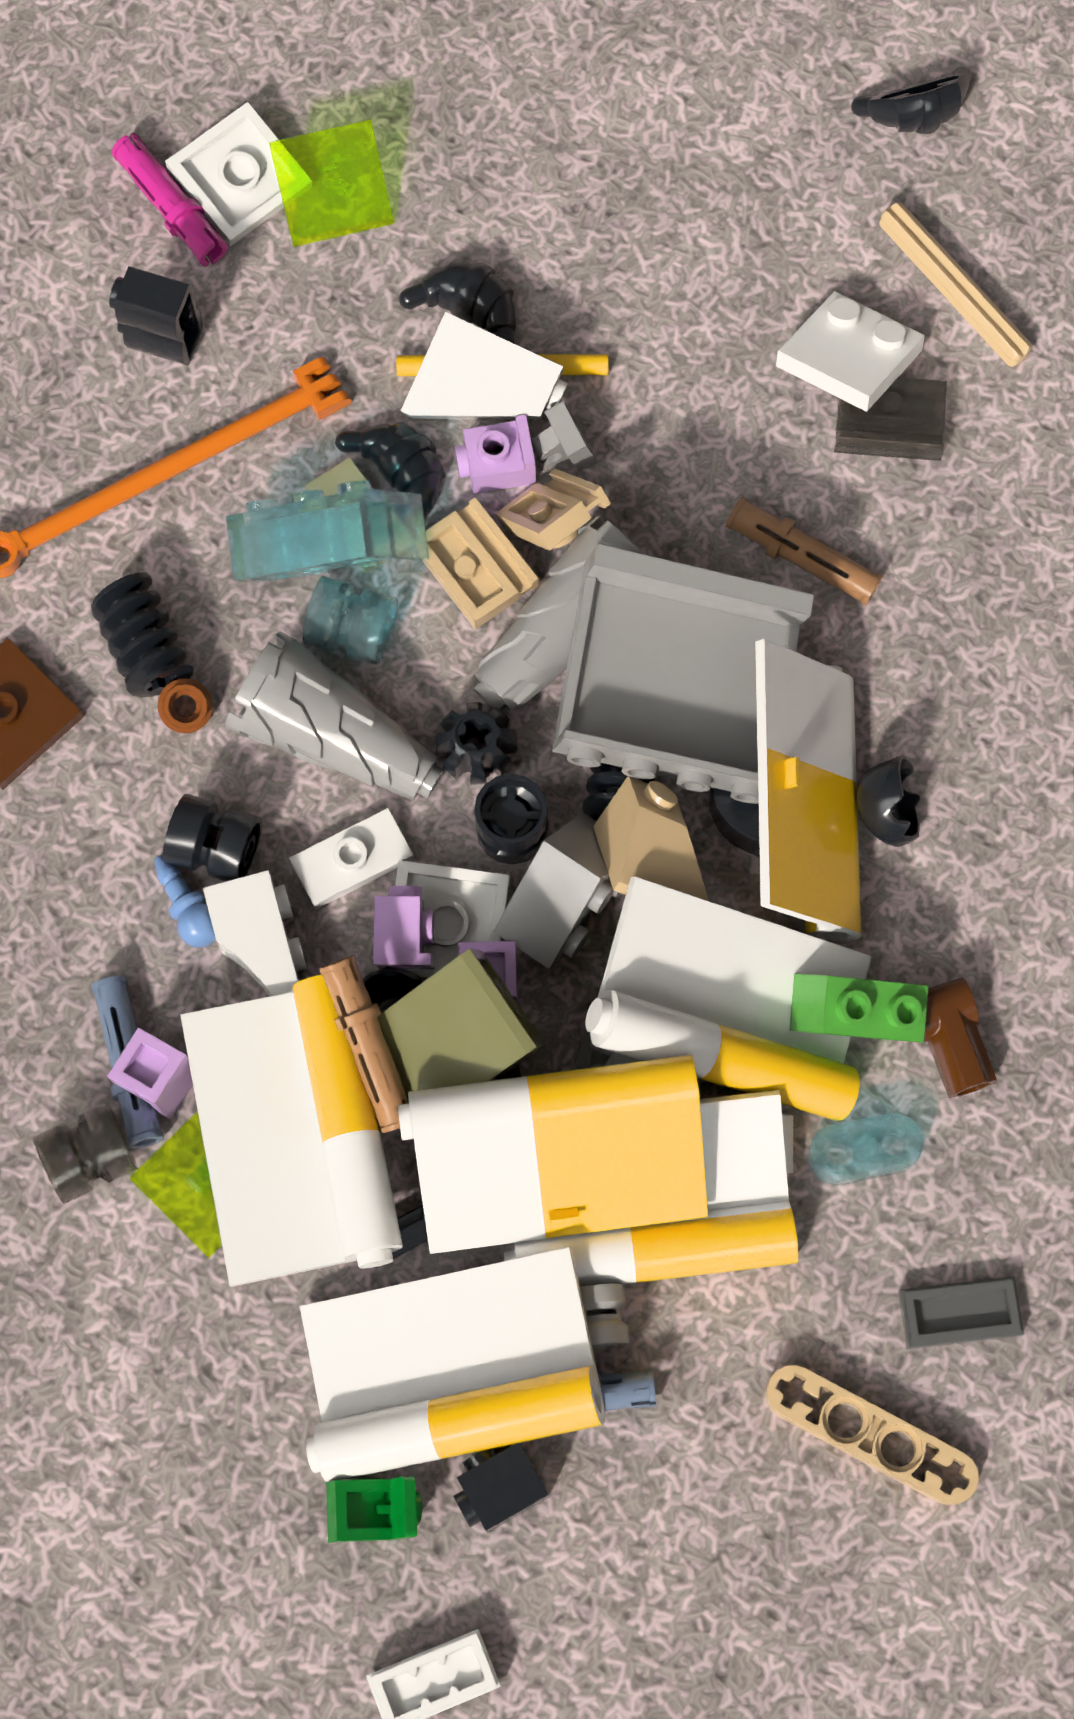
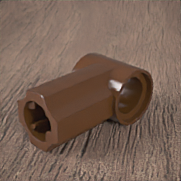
(956, 1039)

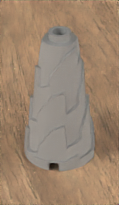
(540, 639)
(328, 722)

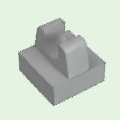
(563, 440)

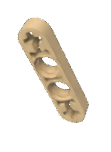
(874, 1427)

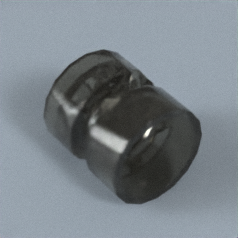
(85, 1153)

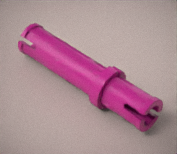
(182, 215)

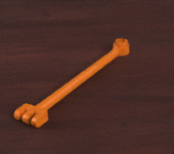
(308, 394)

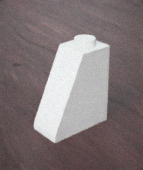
(481, 377)

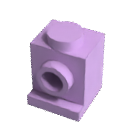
(505, 470)
(402, 929)

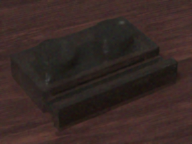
(900, 424)

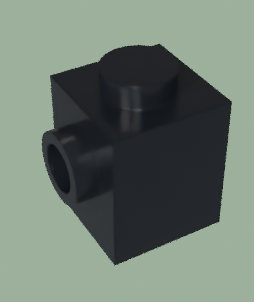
(498, 1487)

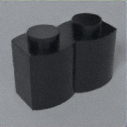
(157, 315)

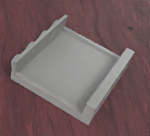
(669, 670)

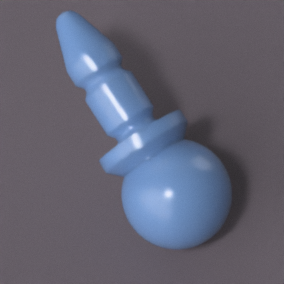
(187, 908)

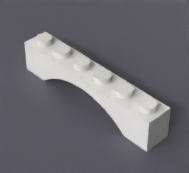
(251, 930)

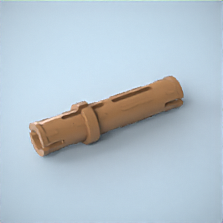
(748, 518)
(364, 1033)

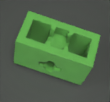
(858, 1007)

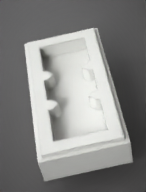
(351, 858)
(434, 1679)

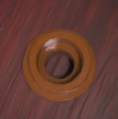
(189, 723)

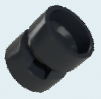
(511, 818)
(194, 832)

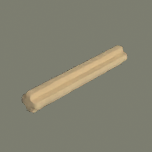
(955, 284)

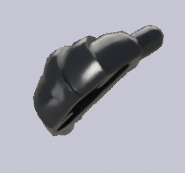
(919, 105)
(468, 293)
(402, 457)

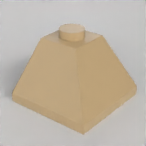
(648, 839)

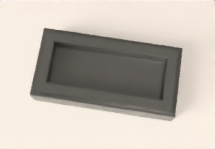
(961, 1312)

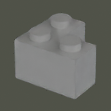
(558, 895)

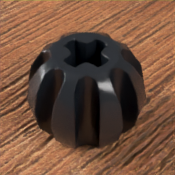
(464, 756)

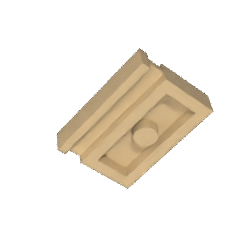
(552, 512)
(477, 564)

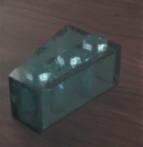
(325, 532)

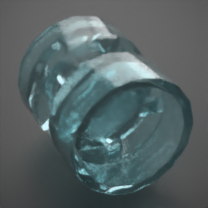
(349, 620)

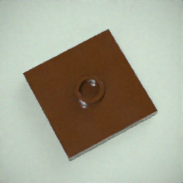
(31, 713)

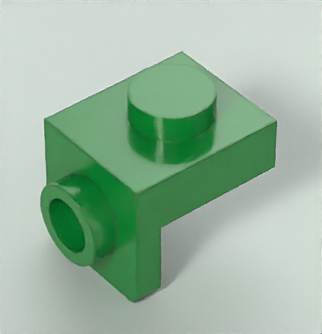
(373, 1509)

